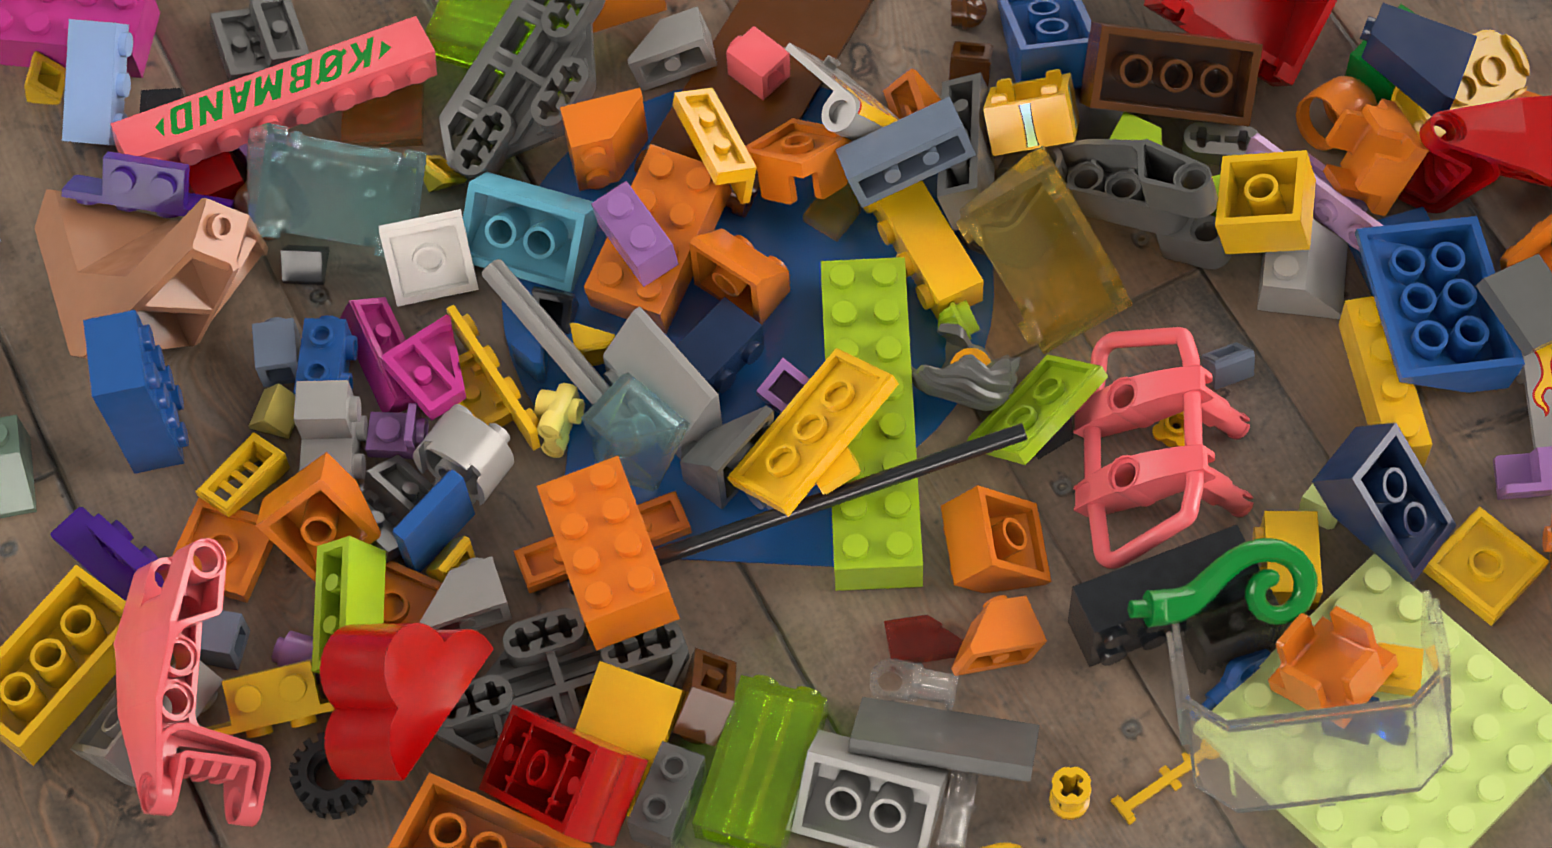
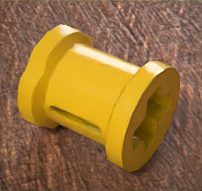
(1068, 780)

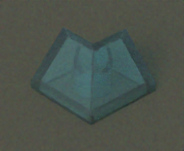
(637, 428)

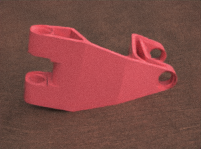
(151, 630)

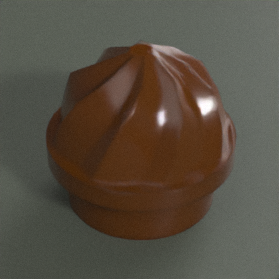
(967, 13)

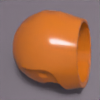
(1337, 96)

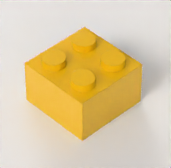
(1265, 202)

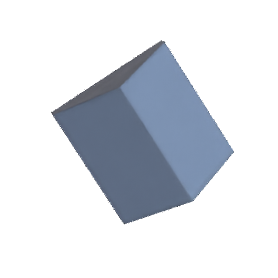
(1229, 364)

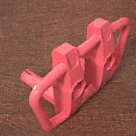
(1158, 473)

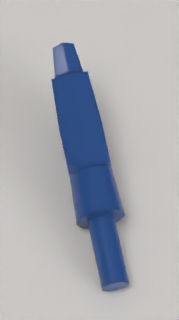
(1235, 673)

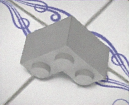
(331, 423)

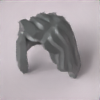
(968, 379)

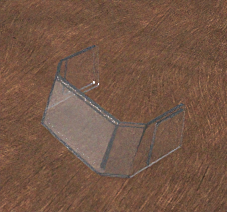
(1324, 751)

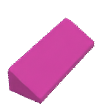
(377, 334)

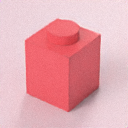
(758, 62)

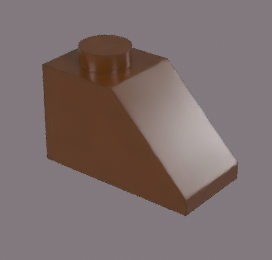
(707, 698)

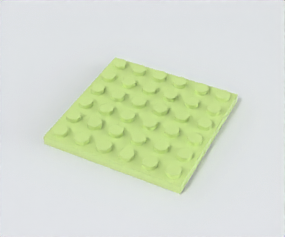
(1496, 728)

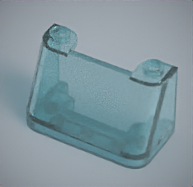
(329, 187)

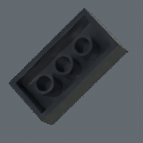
(1101, 605)

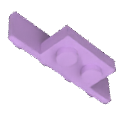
(1331, 208)

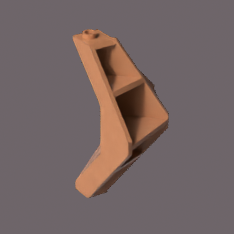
(128, 261)

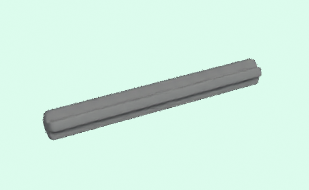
(545, 330)

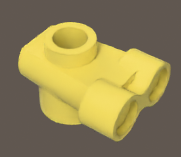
(557, 414)

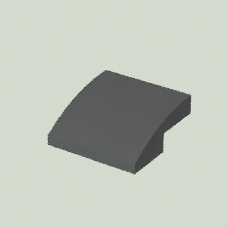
(257, 37)
(391, 494)

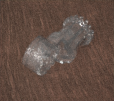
(917, 683)

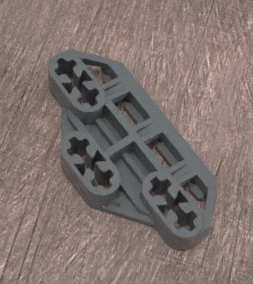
(528, 85)
(553, 676)

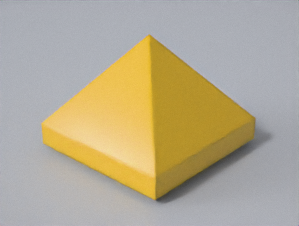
(439, 174)

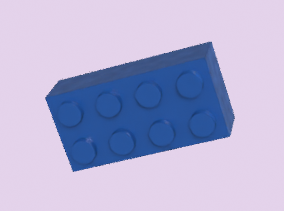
(135, 391)

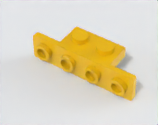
(487, 392)
(272, 698)

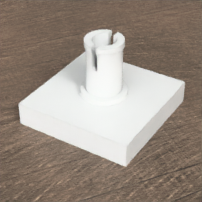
(428, 257)

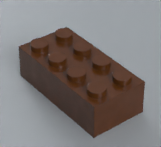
(1170, 74)

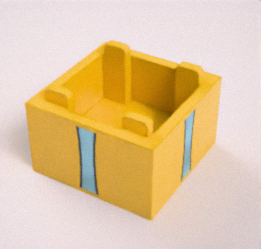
(1031, 113)

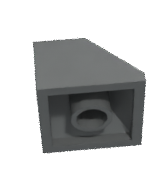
(719, 451)

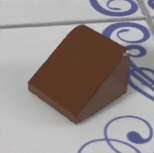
(970, 59)

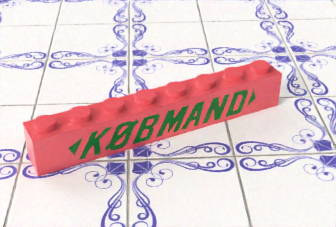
(281, 95)

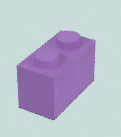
(635, 233)

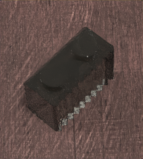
(1229, 633)

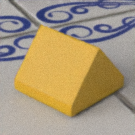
(44, 81)

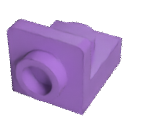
(396, 433)

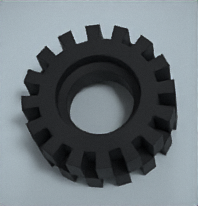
(320, 799)

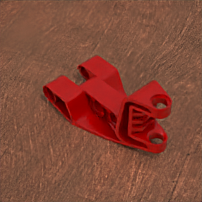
(1479, 146)

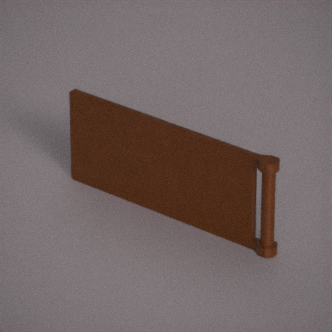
(811, 25)

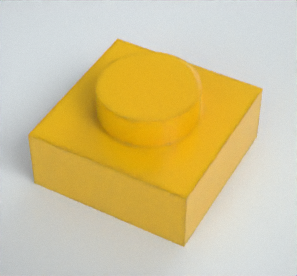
(1408, 674)

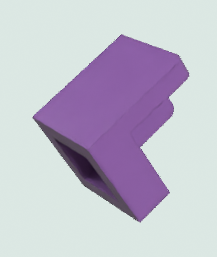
(1524, 474)

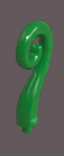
(1181, 603)

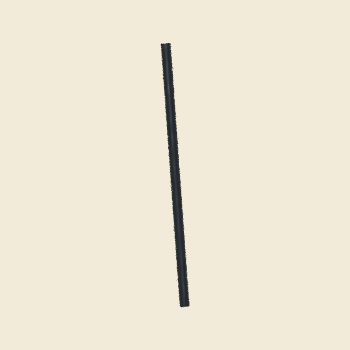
(842, 494)

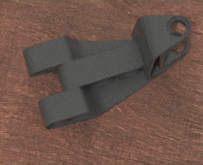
(1142, 189)

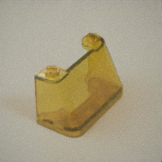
(1044, 252)

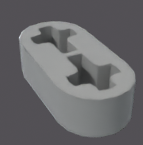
(1219, 140)

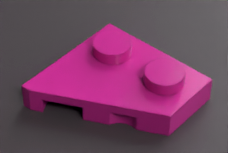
(428, 368)

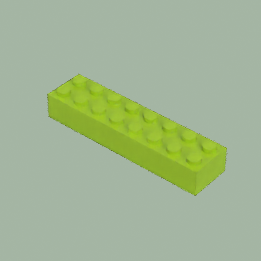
(879, 533)

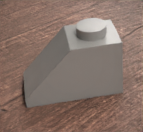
(673, 50)
(469, 598)

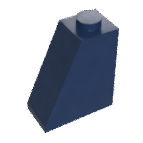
(1418, 55)

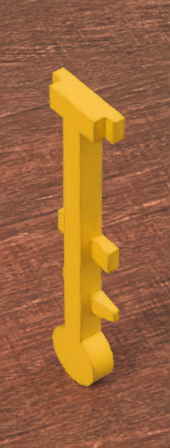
(1169, 777)

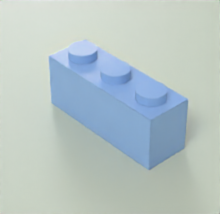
(95, 80)

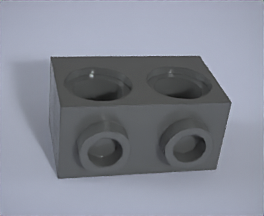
(667, 797)

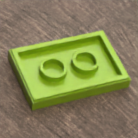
(1042, 404)

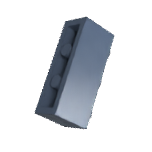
(905, 152)

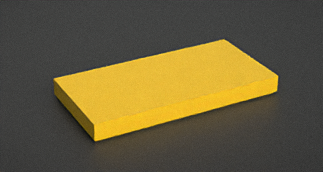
(812, 431)

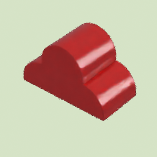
(392, 693)
(563, 777)

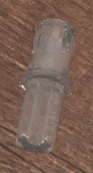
(958, 809)

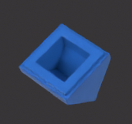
(531, 356)

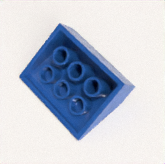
(1431, 307)

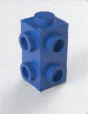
(326, 350)

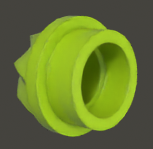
(961, 315)

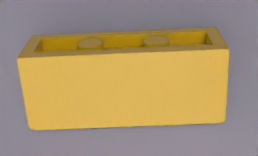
(716, 140)

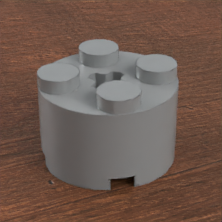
(469, 448)

